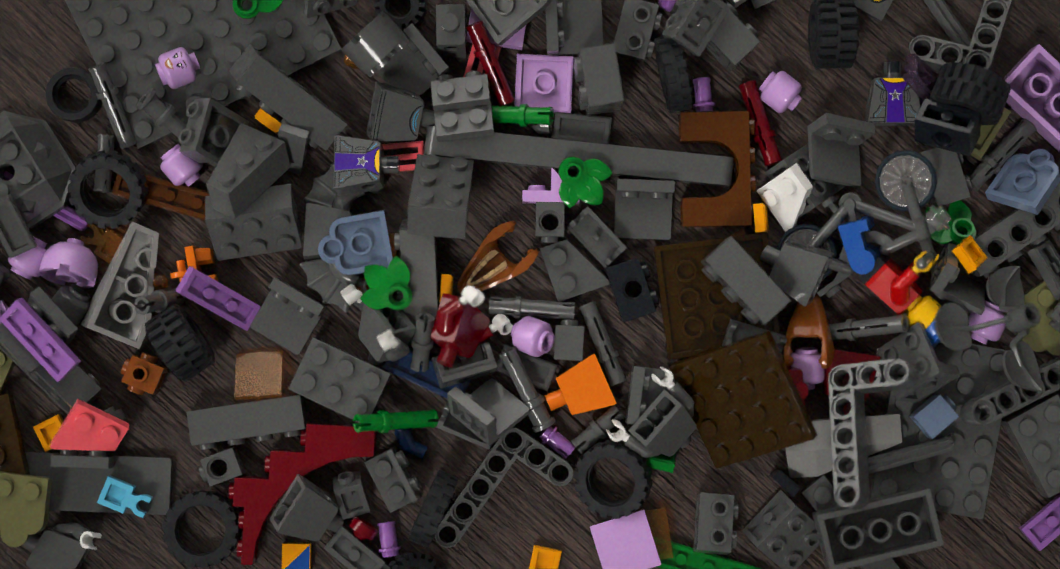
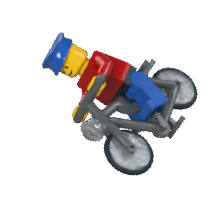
(905, 184)

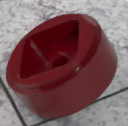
(363, 529)

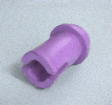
(703, 95)
(556, 441)
(388, 539)

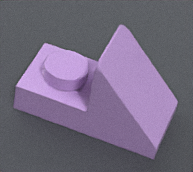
(537, 193)

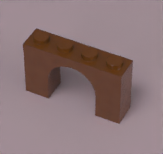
(732, 133)

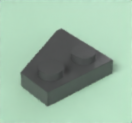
(570, 271)

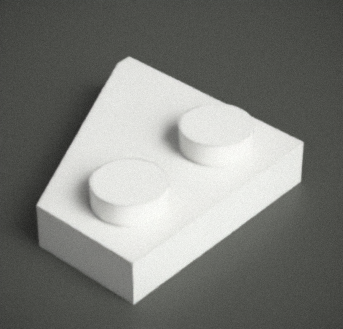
(787, 196)

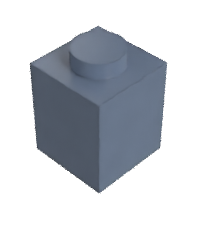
(934, 415)

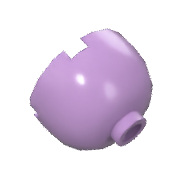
(69, 263)

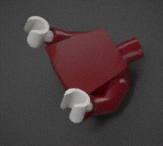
(463, 326)

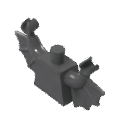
(322, 210)

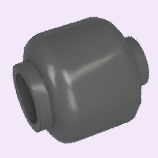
(72, 302)

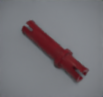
(490, 63)
(763, 130)

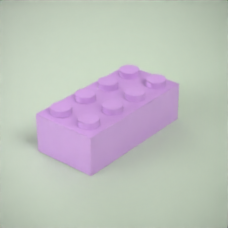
(1037, 92)

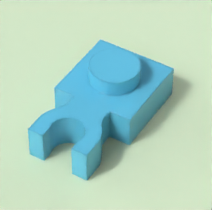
(120, 496)

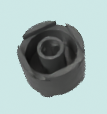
(375, 44)

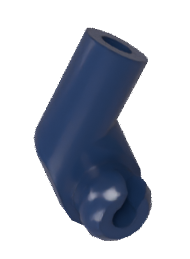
(408, 444)

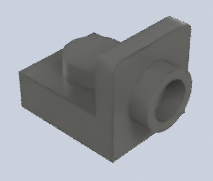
(350, 494)

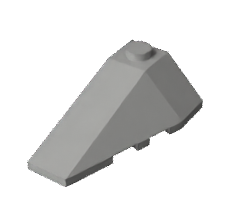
(124, 281)

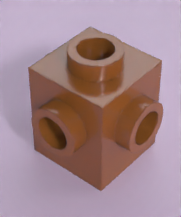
(153, 378)

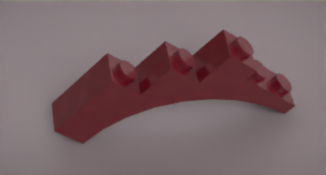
(260, 494)

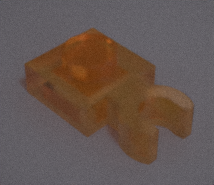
(106, 243)

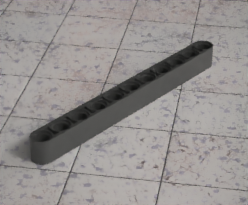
(621, 160)

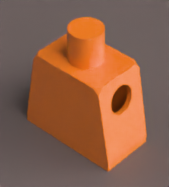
(582, 388)

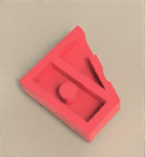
(89, 430)

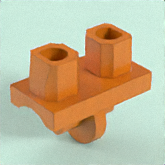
(195, 258)

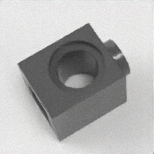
(549, 208)
(569, 341)
(234, 466)

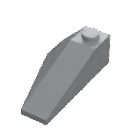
(815, 456)

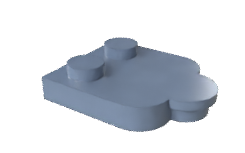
(1025, 181)
(357, 243)

